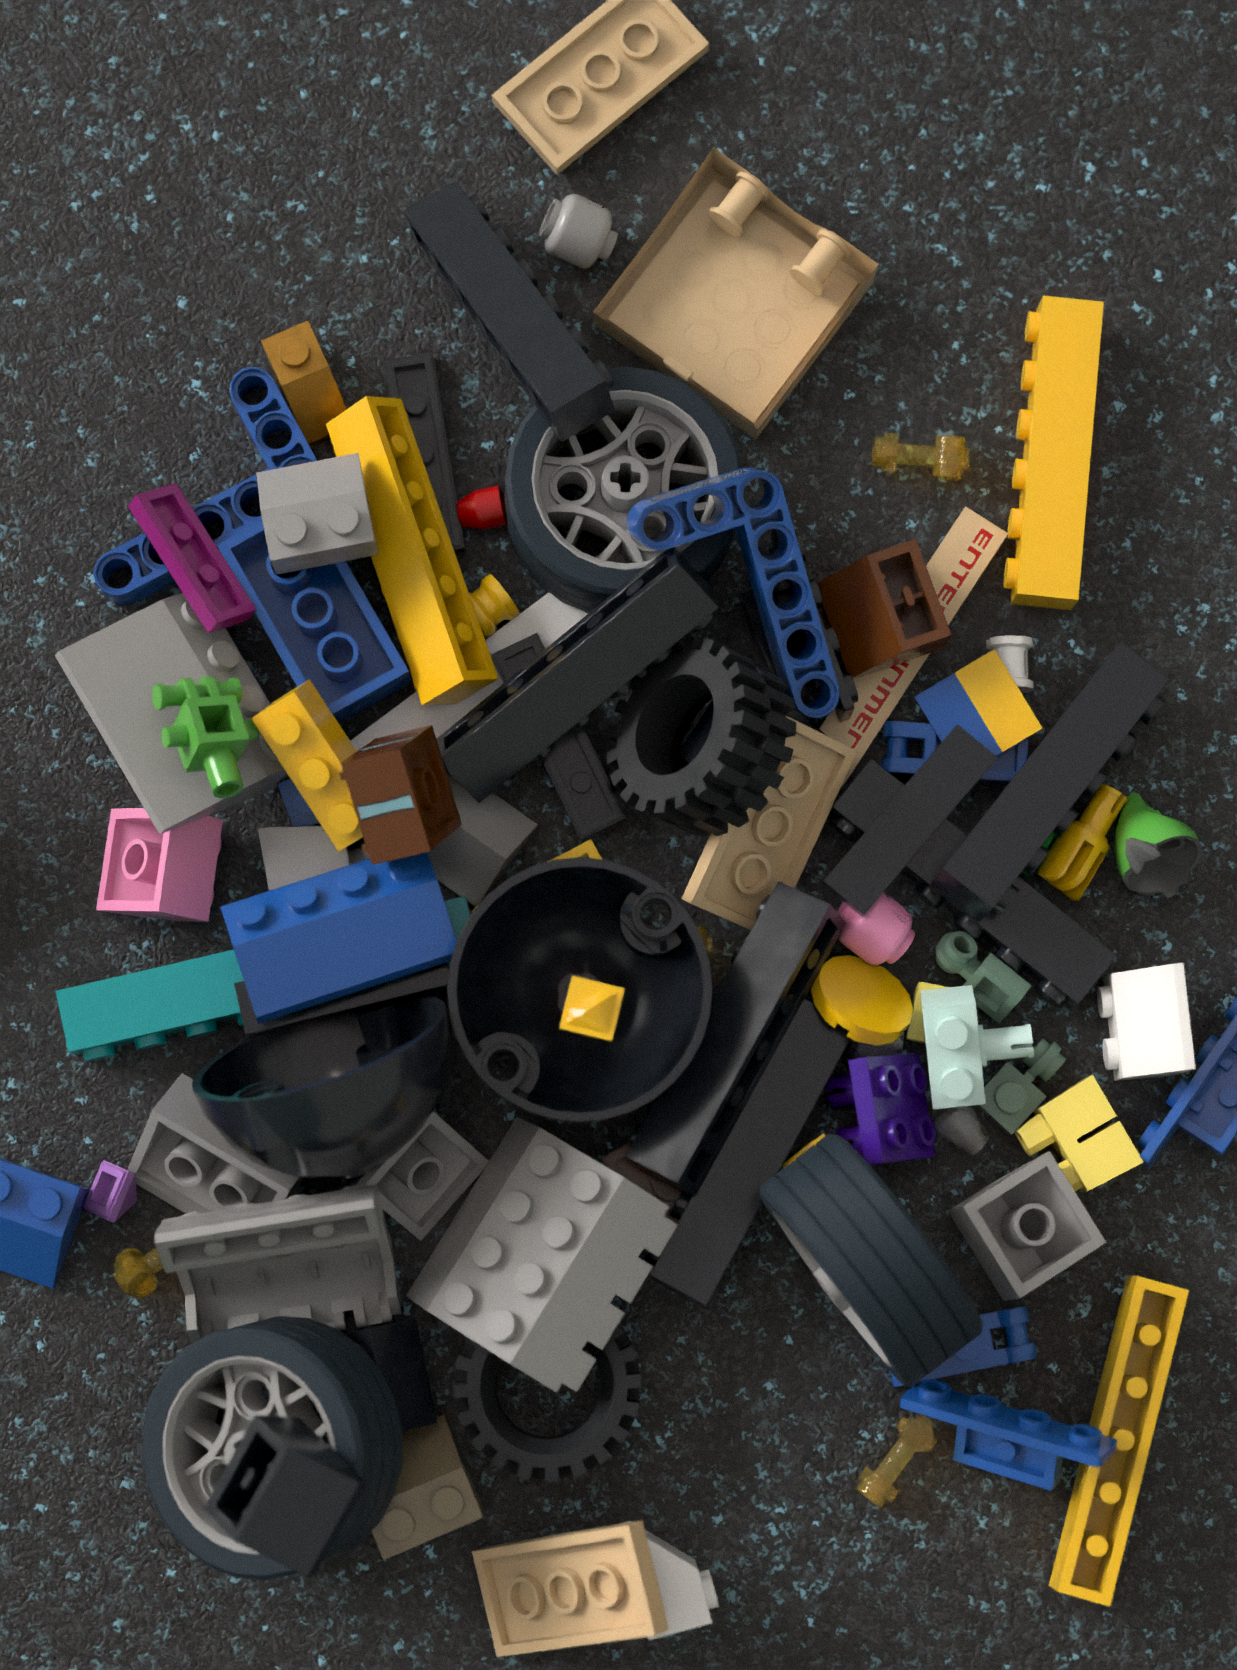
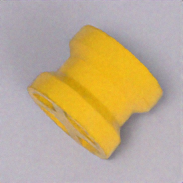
(492, 605)

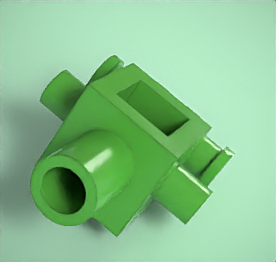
(207, 729)

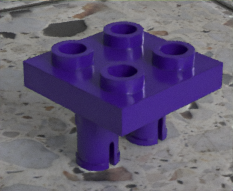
(888, 1108)

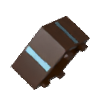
(401, 795)

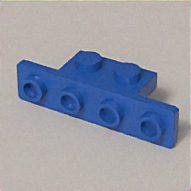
(1205, 1104)
(1008, 1440)

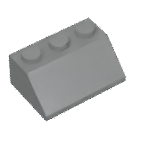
(194, 1166)

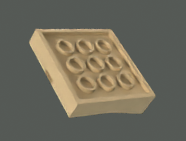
(735, 293)

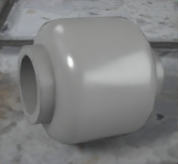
(578, 231)

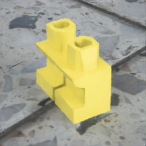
(1072, 1116)

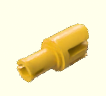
(1083, 845)

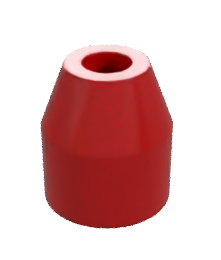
(482, 508)

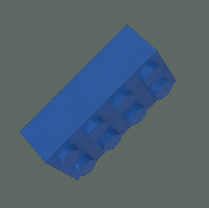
(319, 626)

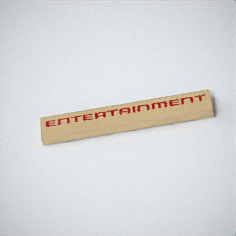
(953, 573)

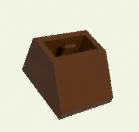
(884, 610)

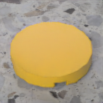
(862, 1000)

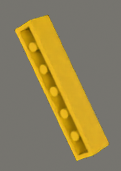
(1056, 453)
(415, 554)
(1127, 1411)

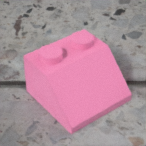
(159, 874)

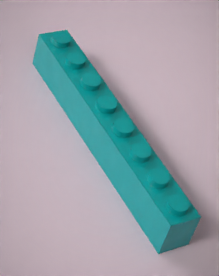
(165, 1001)

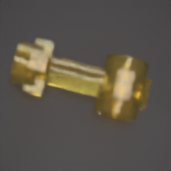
(947, 456)
(137, 1271)
(914, 1436)

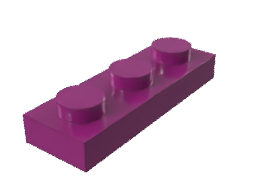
(192, 557)

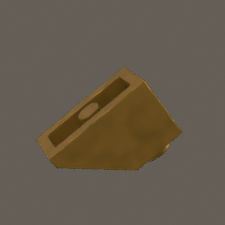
(305, 380)

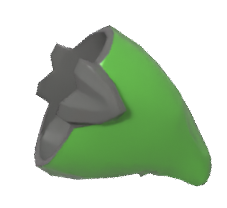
(1154, 849)

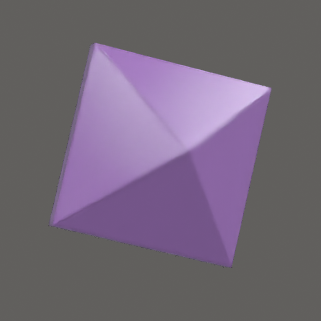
(111, 1192)

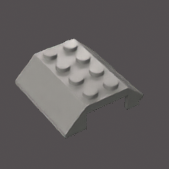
(543, 1256)
(284, 1260)

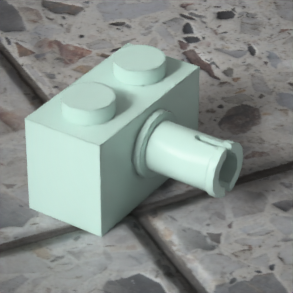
(961, 1047)

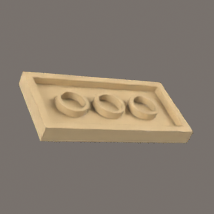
(598, 76)
(777, 841)
(570, 1589)

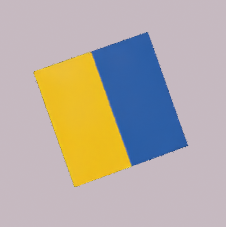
(983, 703)

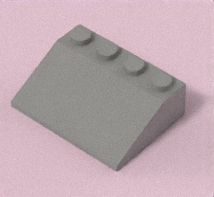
(115, 682)

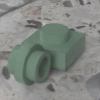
(994, 984)
(1012, 1095)

